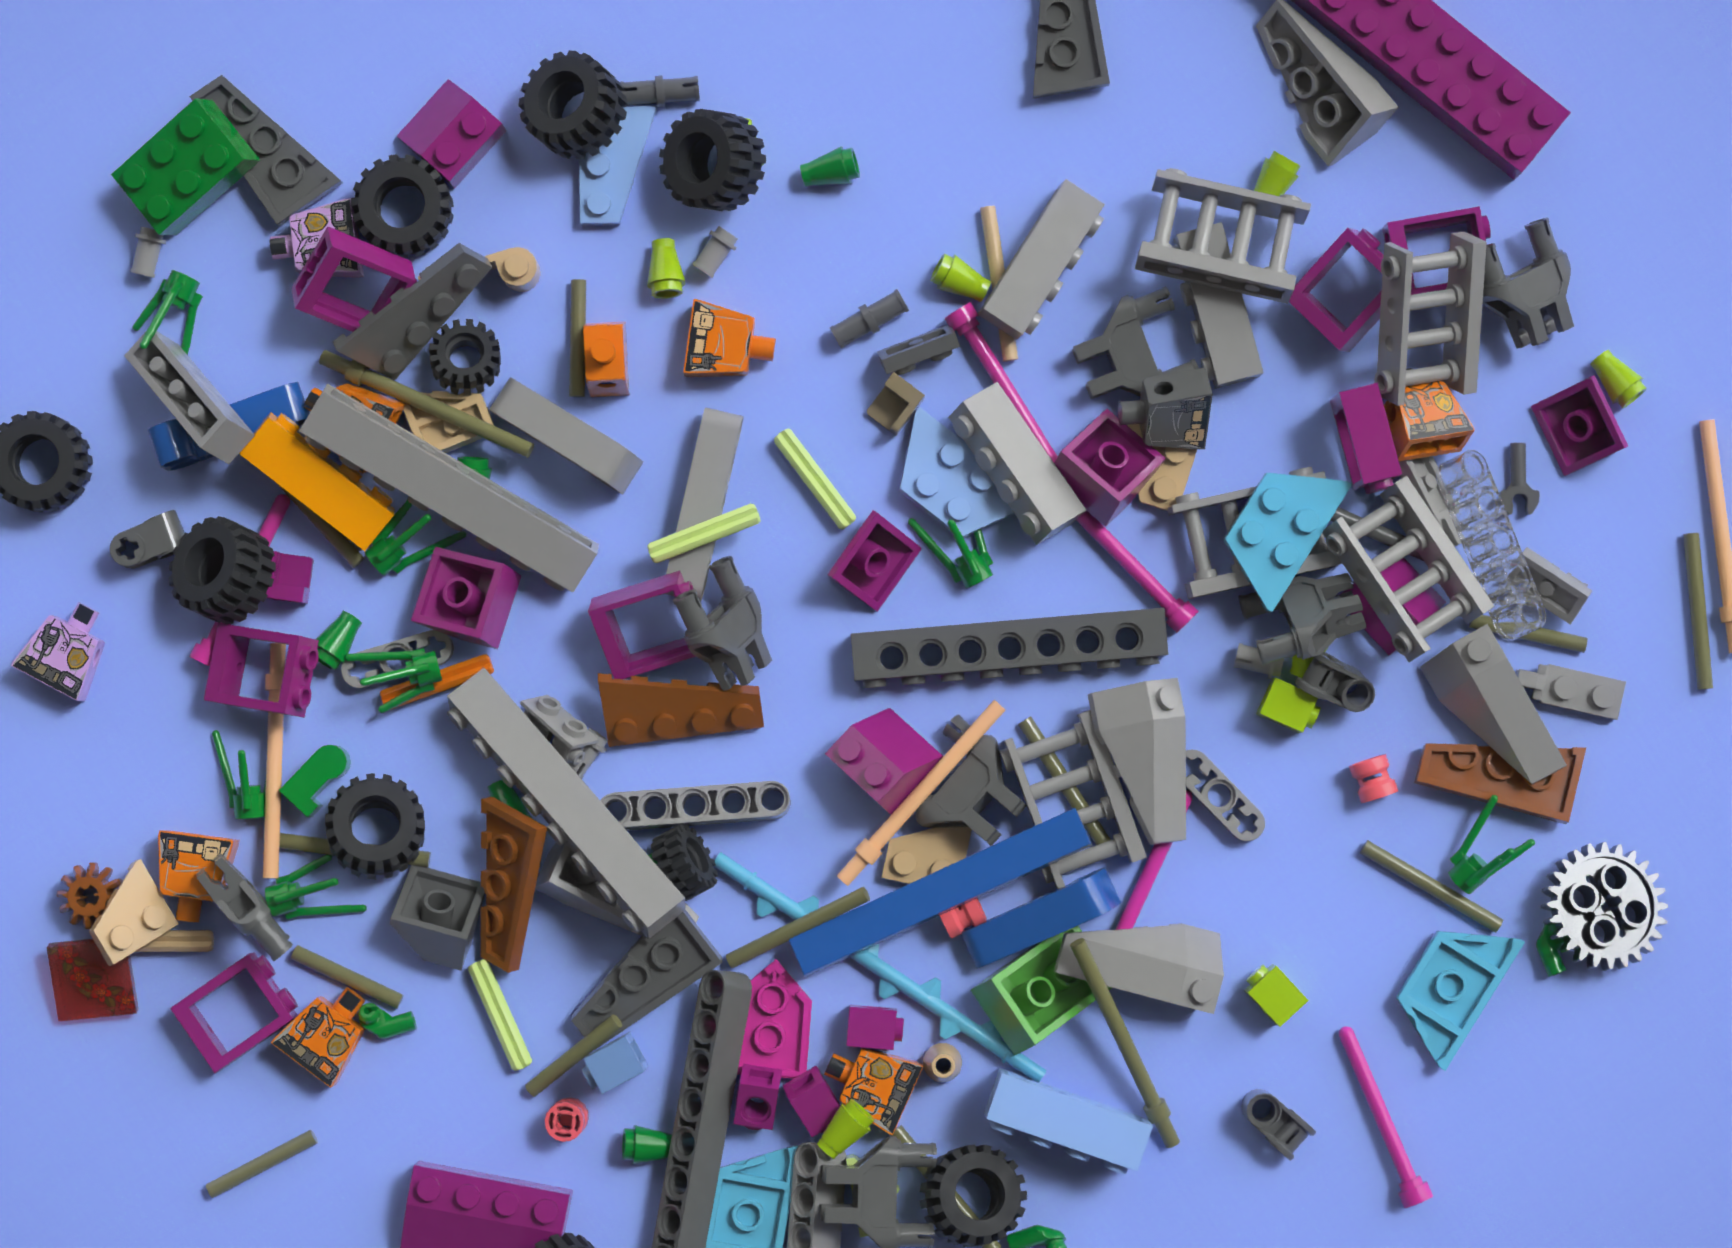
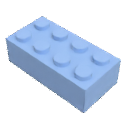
(1069, 1120)

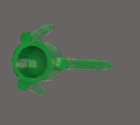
(174, 292)
(388, 552)
(971, 566)
(421, 669)
(248, 799)
(1473, 870)
(286, 896)

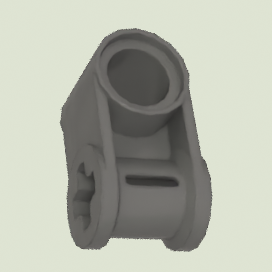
(155, 538)
(1331, 678)
(1281, 1126)

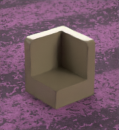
(895, 404)

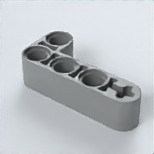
(566, 435)

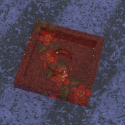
(87, 984)

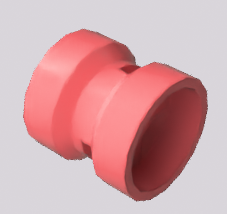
(1375, 787)
(963, 917)
(572, 1114)

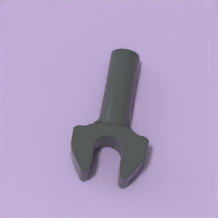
(1518, 481)

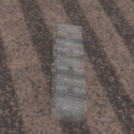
(1491, 544)

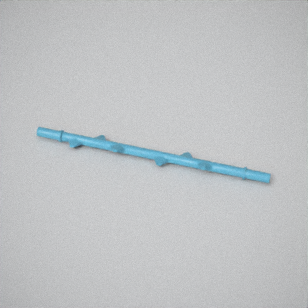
(890, 979)

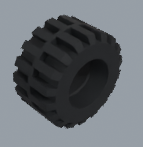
(554, 87)
(688, 153)
(379, 183)
(71, 469)
(222, 570)
(375, 794)
(1003, 1188)

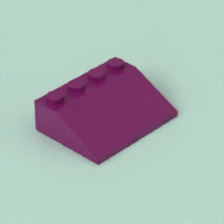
(480, 1210)

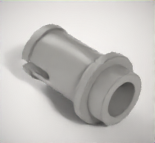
(715, 251)
(147, 252)
(1249, 659)
(591, 752)

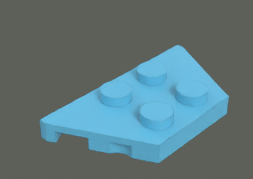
(1281, 529)
(1453, 987)
(753, 1202)

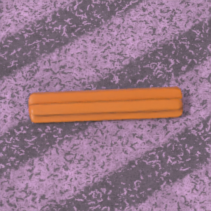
(452, 677)

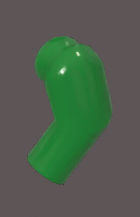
(1549, 951)
(384, 1025)
(1035, 1236)

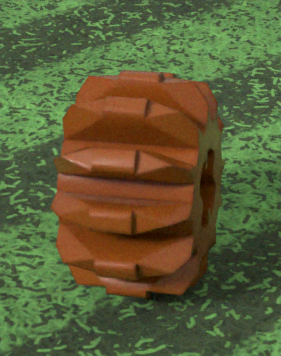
(77, 886)

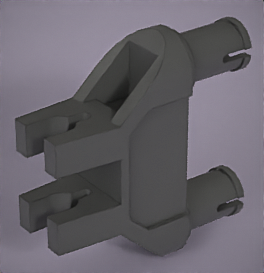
(1534, 296)
(1127, 346)
(1313, 615)
(729, 631)
(970, 789)
(245, 907)
(876, 1193)

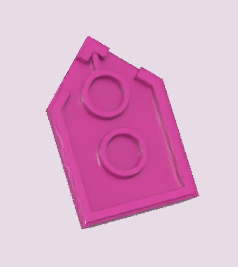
(777, 1023)

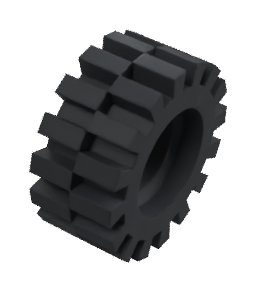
(462, 336)
(685, 860)

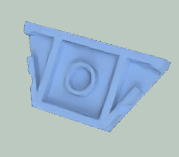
(947, 480)

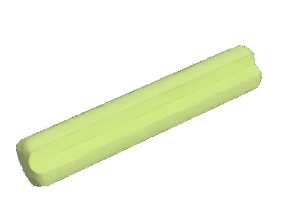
(814, 479)
(703, 533)
(500, 1015)

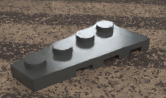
(288, 174)
(406, 325)
(649, 975)

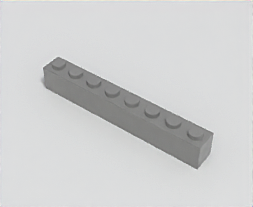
(449, 488)
(565, 803)

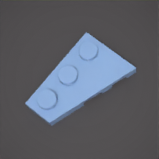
(609, 175)

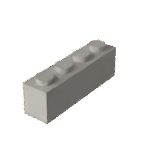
(1041, 260)
(1220, 320)
(190, 397)
(1016, 463)

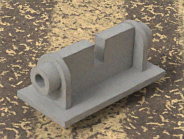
(569, 733)

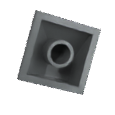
(438, 915)

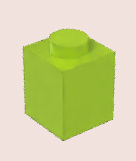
(1288, 706)
(1274, 993)

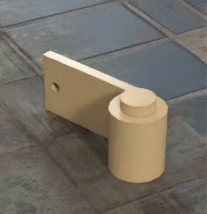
(516, 267)

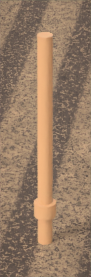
(1719, 521)
(273, 764)
(869, 850)

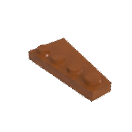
(663, 711)
(1481, 772)
(512, 867)

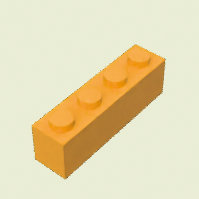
(319, 481)

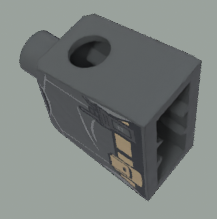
(1171, 409)

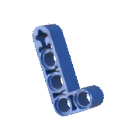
(178, 449)
(1041, 918)

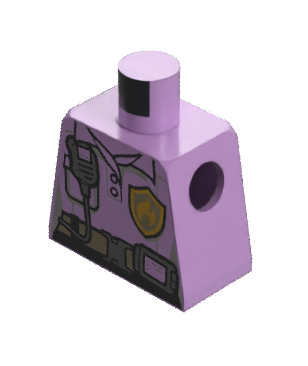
(307, 230)
(64, 653)

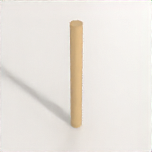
(996, 269)

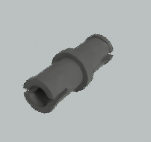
(661, 91)
(869, 319)

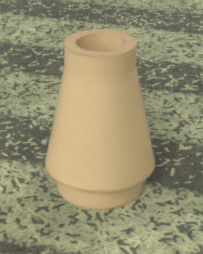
(939, 1051)

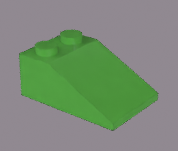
(1031, 999)

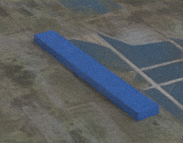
(940, 892)

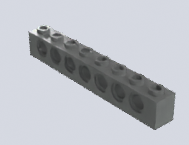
(1146, 623)

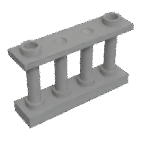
(1196, 263)
(1462, 319)
(1436, 550)
(1206, 578)
(1097, 769)

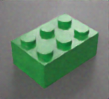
(185, 167)

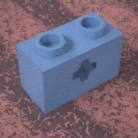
(614, 1063)

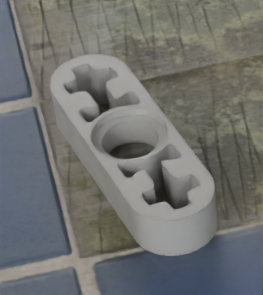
(423, 641)
(1246, 809)

